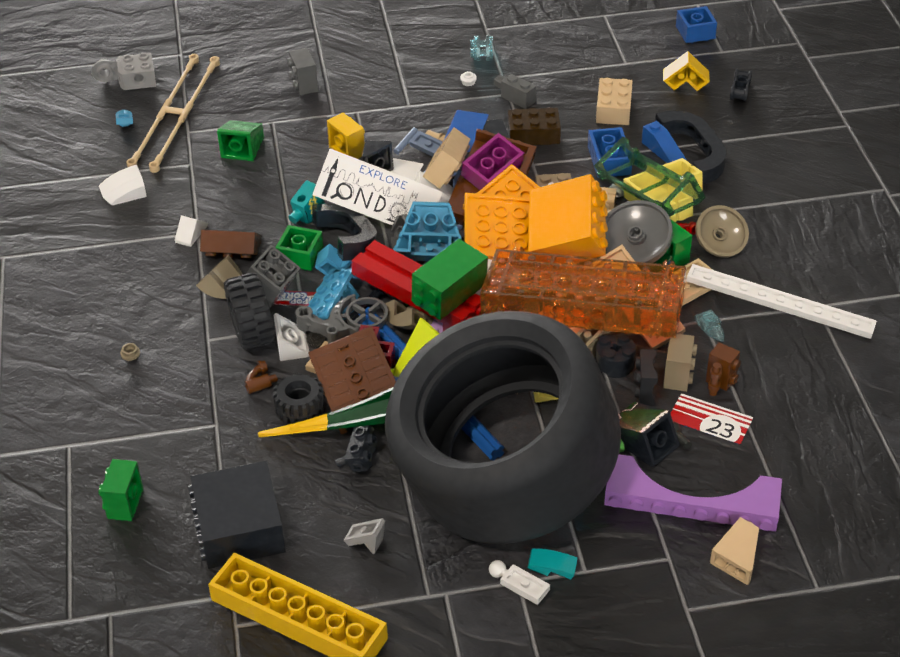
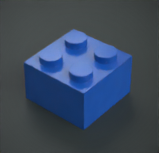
(696, 24)

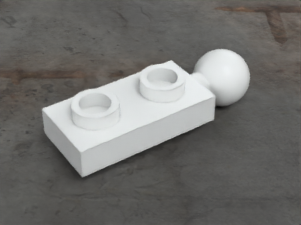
(520, 581)

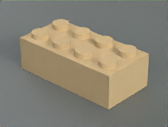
(447, 158)

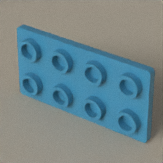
(331, 291)

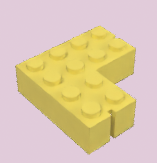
(660, 193)

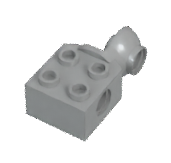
(130, 71)

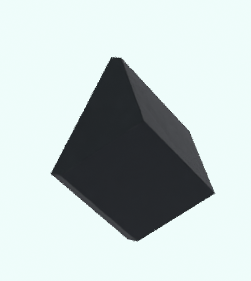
(379, 154)

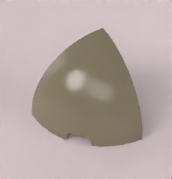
(214, 281)
(405, 317)

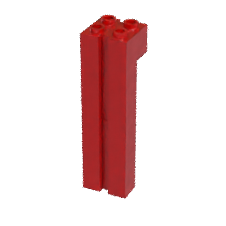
(393, 275)

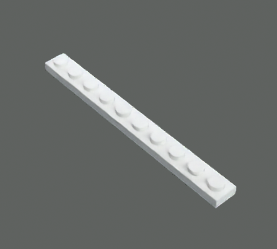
(781, 301)

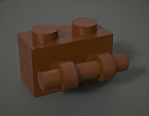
(722, 368)

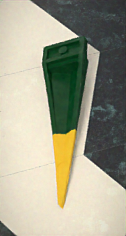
(366, 412)

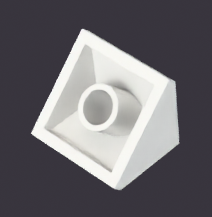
(290, 339)

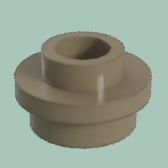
(130, 352)

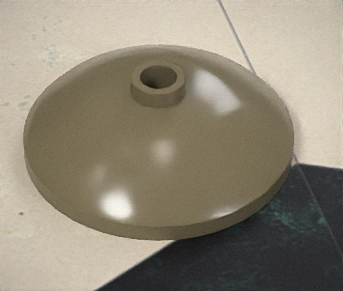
(726, 223)

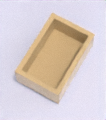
(614, 101)

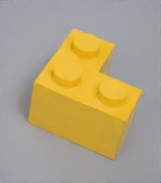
(686, 69)

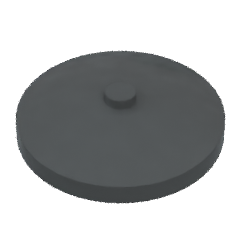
(641, 229)

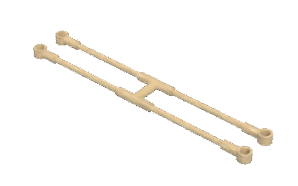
(154, 165)

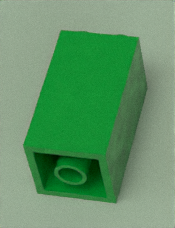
(449, 279)

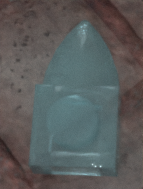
(710, 325)

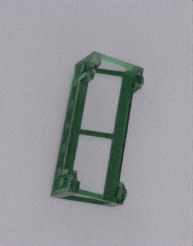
(686, 183)

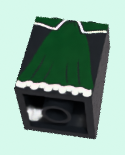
(648, 432)

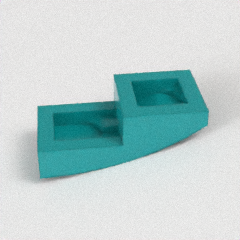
(549, 561)

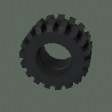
(298, 398)

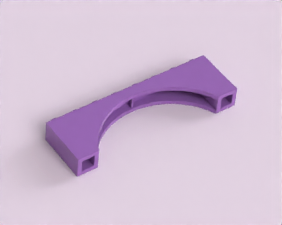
(635, 490)

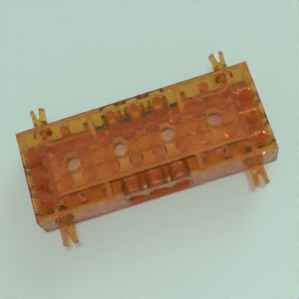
(587, 291)

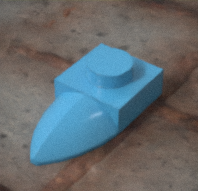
(124, 118)

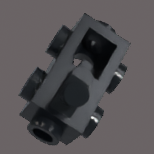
(360, 449)

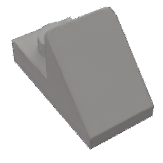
(368, 532)

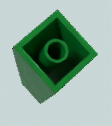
(240, 140)

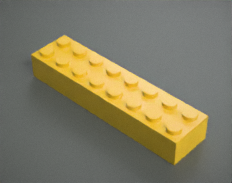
(296, 610)

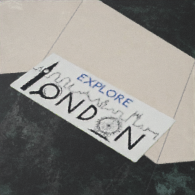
(369, 188)

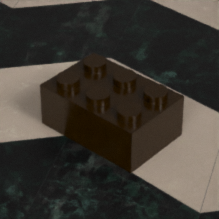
(535, 126)

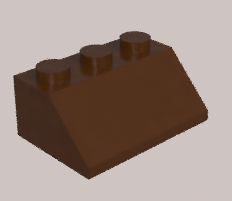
(230, 243)

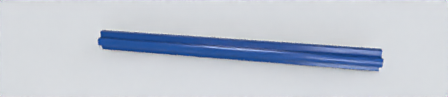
(473, 426)

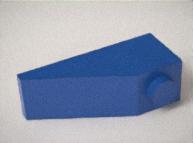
(661, 142)

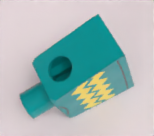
(302, 203)

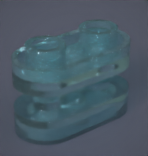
(475, 50)

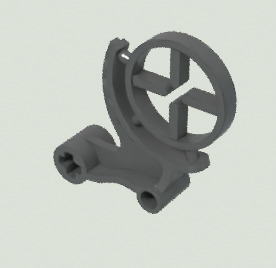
(335, 327)

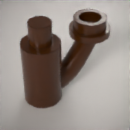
(261, 382)

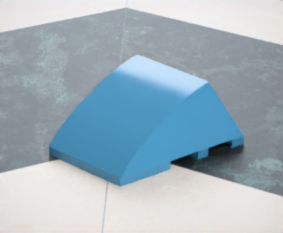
(427, 231)

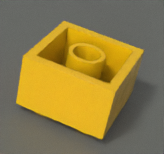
(346, 136)

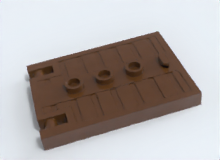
(353, 370)

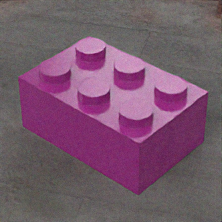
(491, 161)

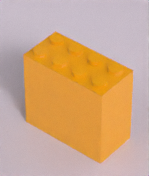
(569, 218)

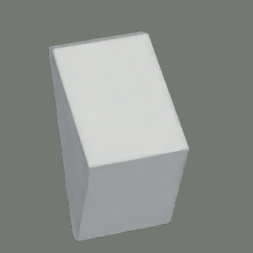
(189, 230)

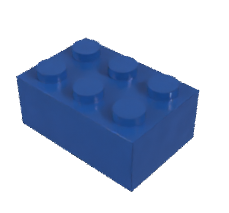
(600, 142)

